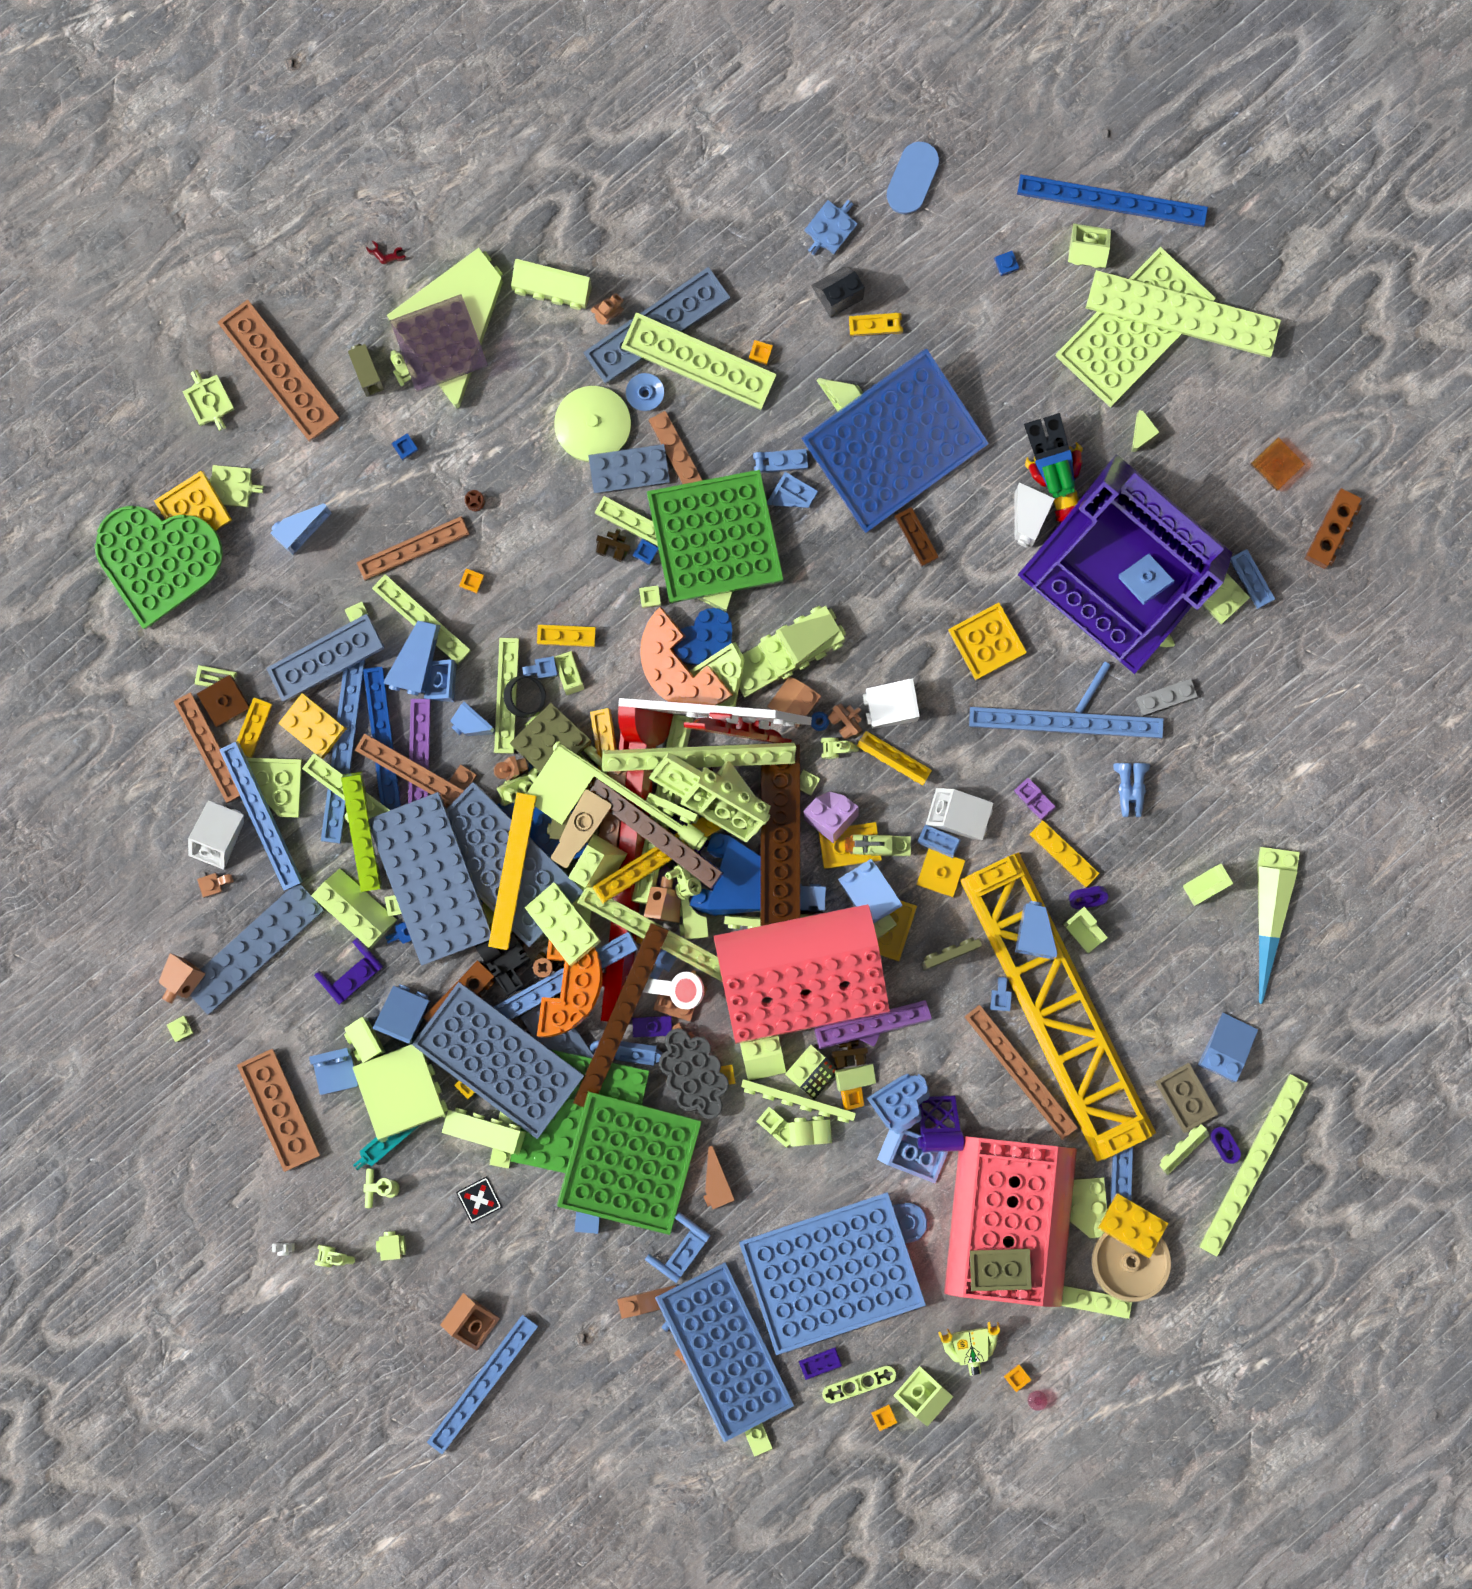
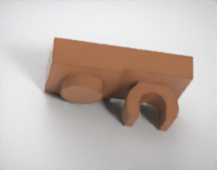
(665, 1005)

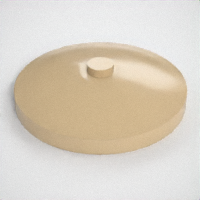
(1128, 1273)

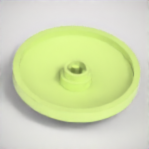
(592, 422)

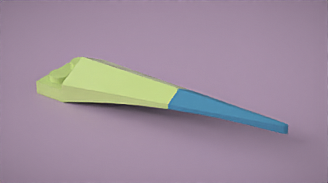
(1275, 885)

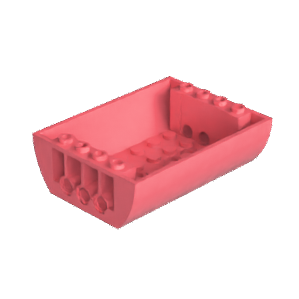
(1036, 1223)

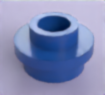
(824, 717)

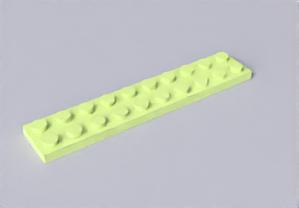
(1183, 314)

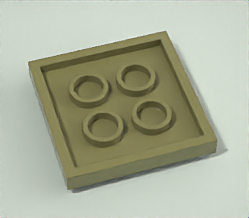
(541, 734)
(950, 953)

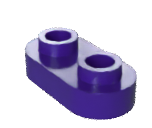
(1088, 897)
(1225, 1144)

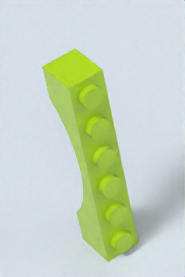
(360, 831)

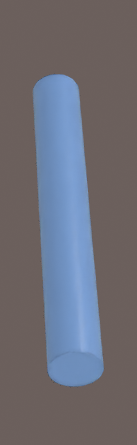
(1092, 688)

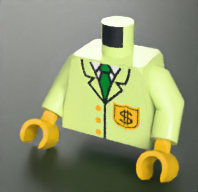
(971, 1346)

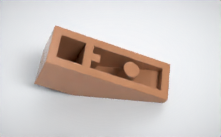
(717, 1187)
(641, 1302)

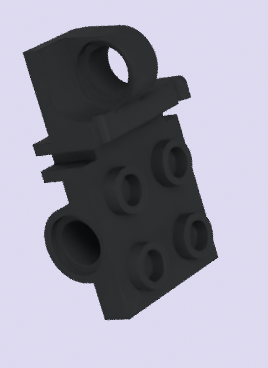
(505, 963)

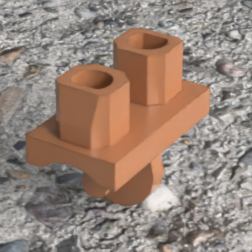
(608, 309)
(841, 713)
(510, 768)

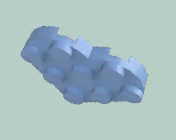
(900, 1101)

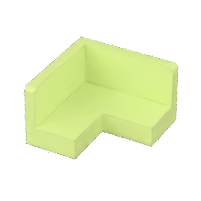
(1207, 884)
(1084, 930)

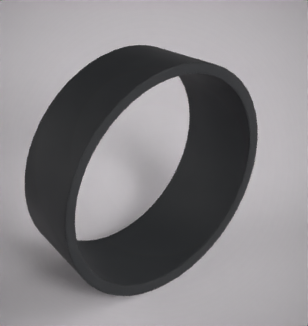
(507, 696)

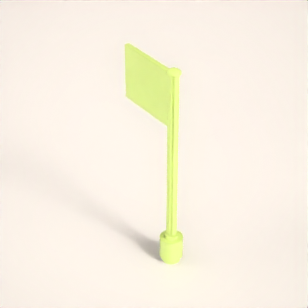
(568, 776)

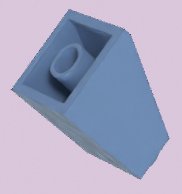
(1035, 932)
(402, 1014)

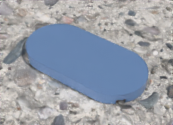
(912, 177)
(910, 1221)

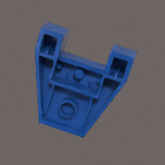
(739, 885)

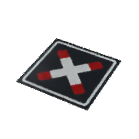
(479, 1199)

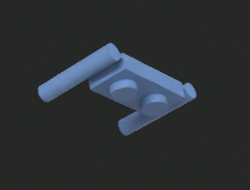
(684, 1253)

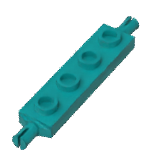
(376, 1150)

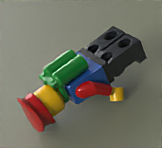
(1054, 462)

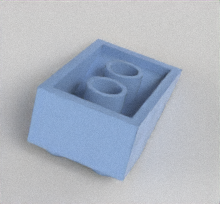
(296, 529)
(868, 886)
(904, 1154)

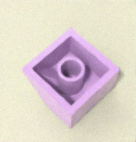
(831, 814)

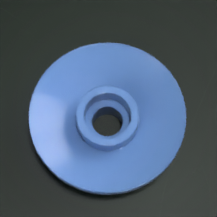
(641, 383)

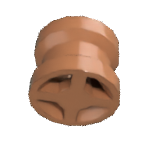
(545, 969)

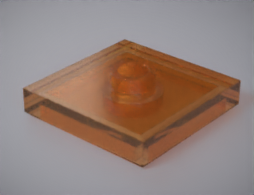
(1277, 464)

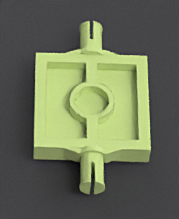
(208, 400)
(234, 485)

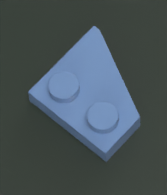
(792, 493)

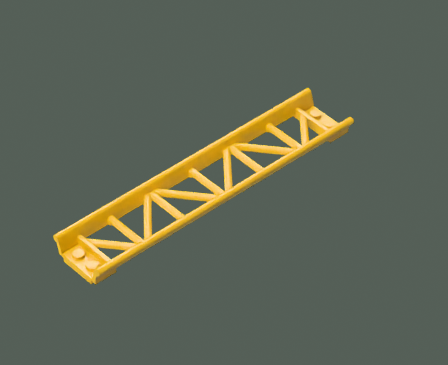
(1131, 1130)

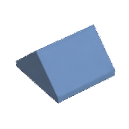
(441, 681)

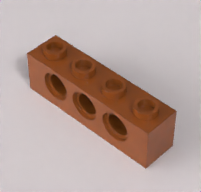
(1342, 500)
(476, 971)

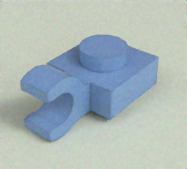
(543, 668)
(664, 962)
(1001, 998)

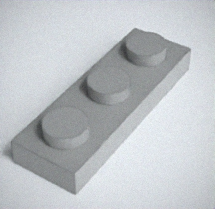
(1166, 697)

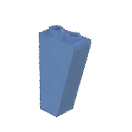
(414, 660)

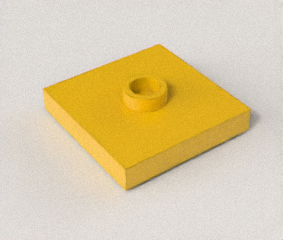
(940, 873)

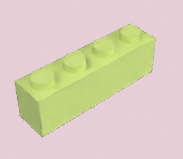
(484, 1132)

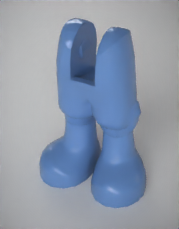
(1129, 793)

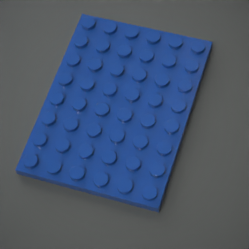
(895, 440)

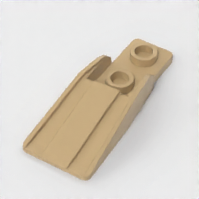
(580, 827)

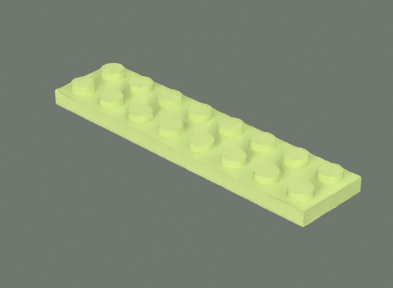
(698, 361)

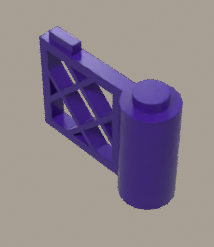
(942, 1138)

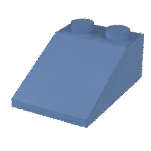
(1228, 1048)

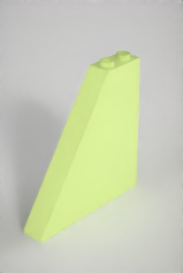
(479, 287)

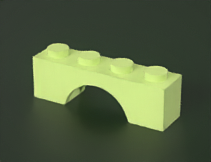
(693, 925)

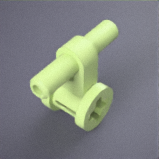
(401, 371)
(833, 747)
(685, 882)
(379, 1187)
(328, 1257)

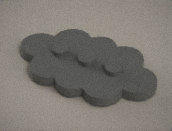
(693, 1073)

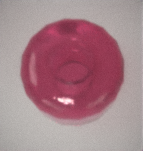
(1037, 1400)

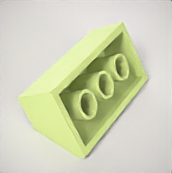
(551, 284)
(354, 908)

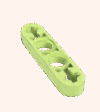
(858, 1381)

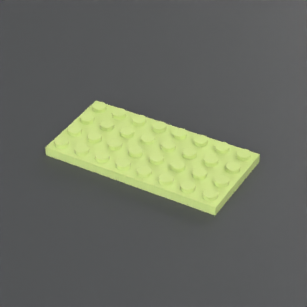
(1115, 351)

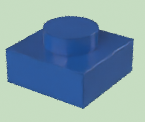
(1006, 263)
(404, 446)
(645, 552)

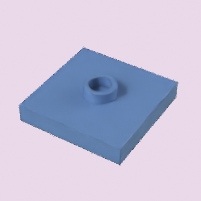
(1146, 579)

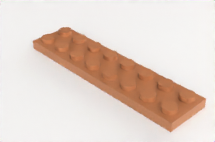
(278, 370)

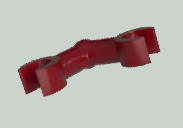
(384, 259)

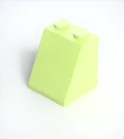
(597, 862)

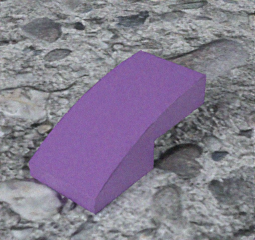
(1034, 799)

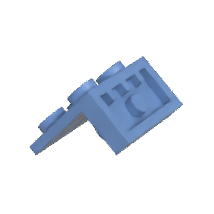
(334, 1071)

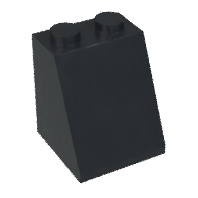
(839, 290)

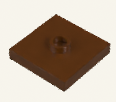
(223, 700)

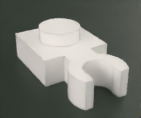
(283, 1248)

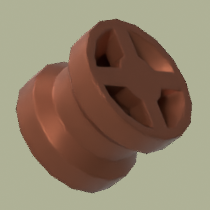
(474, 497)

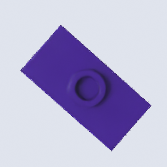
(651, 1026)
(820, 1363)

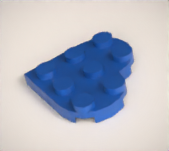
(707, 637)

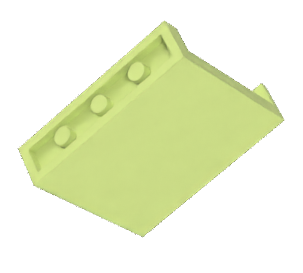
(399, 1091)

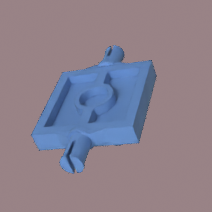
(830, 227)

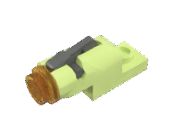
(878, 845)

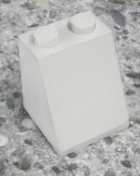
(1030, 513)
(891, 704)
(959, 813)
(215, 834)

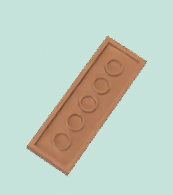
(278, 1110)

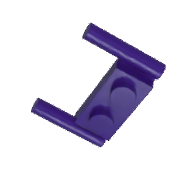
(354, 978)

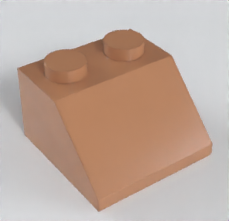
(795, 698)
(469, 1322)

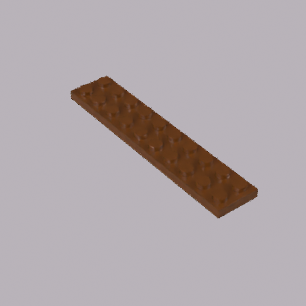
(780, 843)

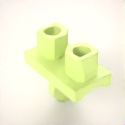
(511, 788)

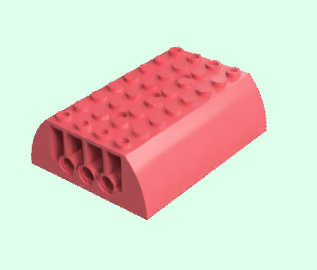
(797, 956)

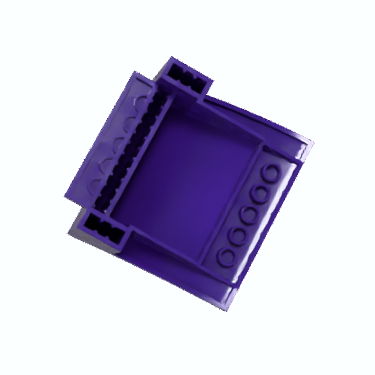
(1106, 534)

